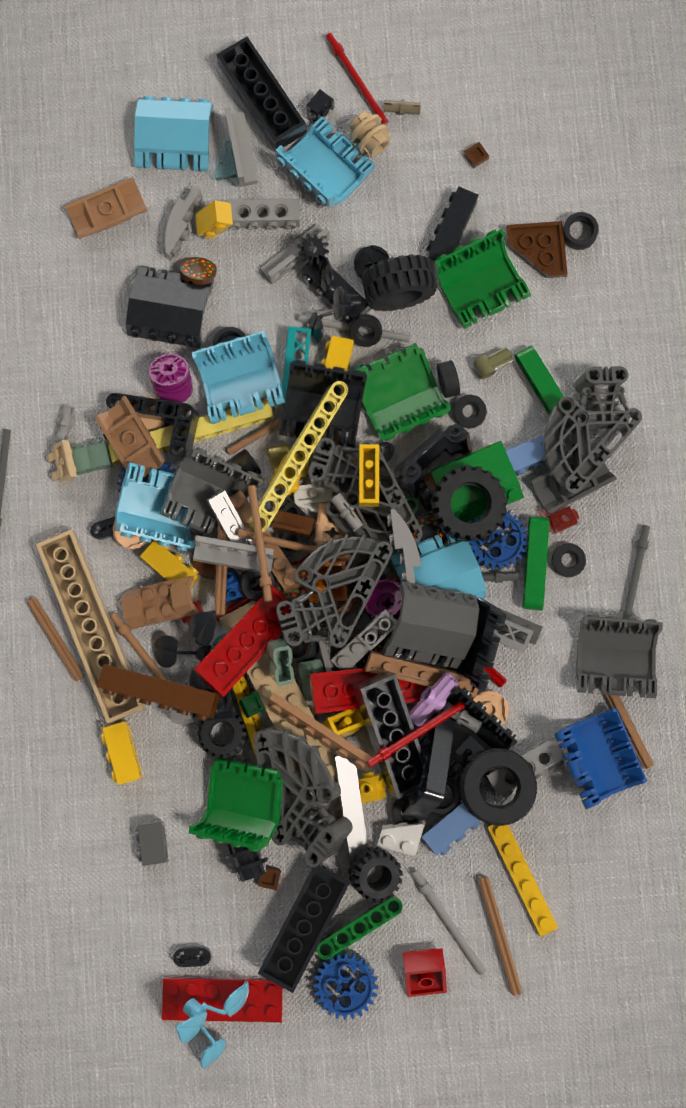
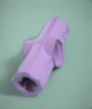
(433, 699)

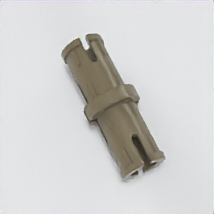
(402, 107)

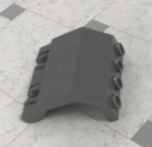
(197, 481)
(433, 625)
(617, 654)

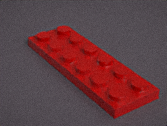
(242, 645)
(335, 693)
(262, 1004)

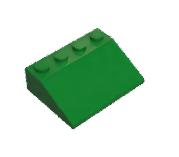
(469, 501)

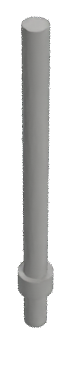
(363, 329)
(426, 889)

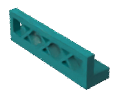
(291, 341)

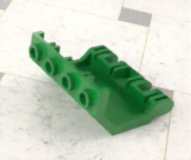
(479, 278)

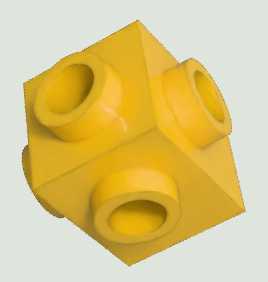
(371, 787)

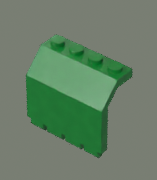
(401, 393)
(241, 805)

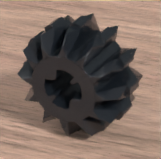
(306, 244)

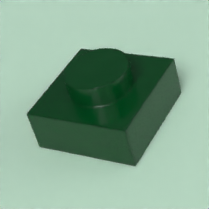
(252, 704)

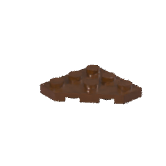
(540, 245)

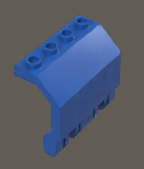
(601, 757)

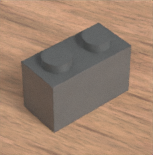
(152, 843)

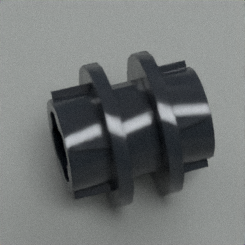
(247, 862)

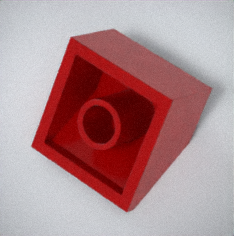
(425, 972)

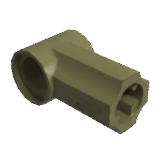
(488, 365)

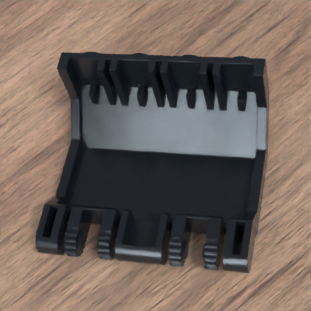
(166, 308)
(306, 389)
(484, 646)
(489, 735)

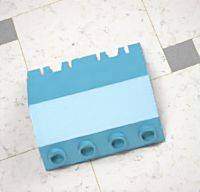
(172, 130)
(326, 164)
(238, 375)
(141, 506)
(445, 567)

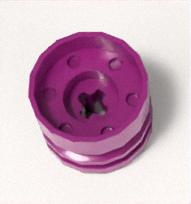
(171, 378)
(383, 596)

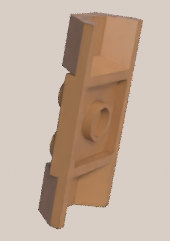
(106, 208)
(130, 436)
(158, 603)

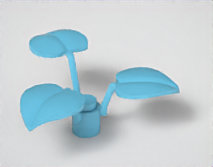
(189, 1029)

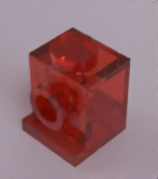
(557, 522)

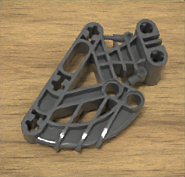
(602, 389)
(334, 467)
(302, 619)
(320, 834)

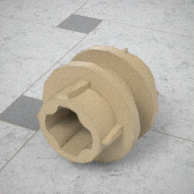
(369, 133)

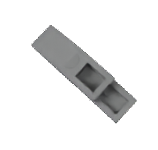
(177, 225)
(403, 539)
(364, 641)

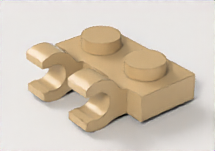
(63, 456)

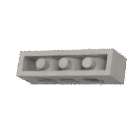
(271, 207)
(555, 759)

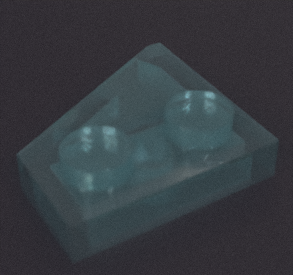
(227, 165)

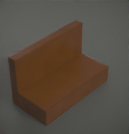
(293, 524)

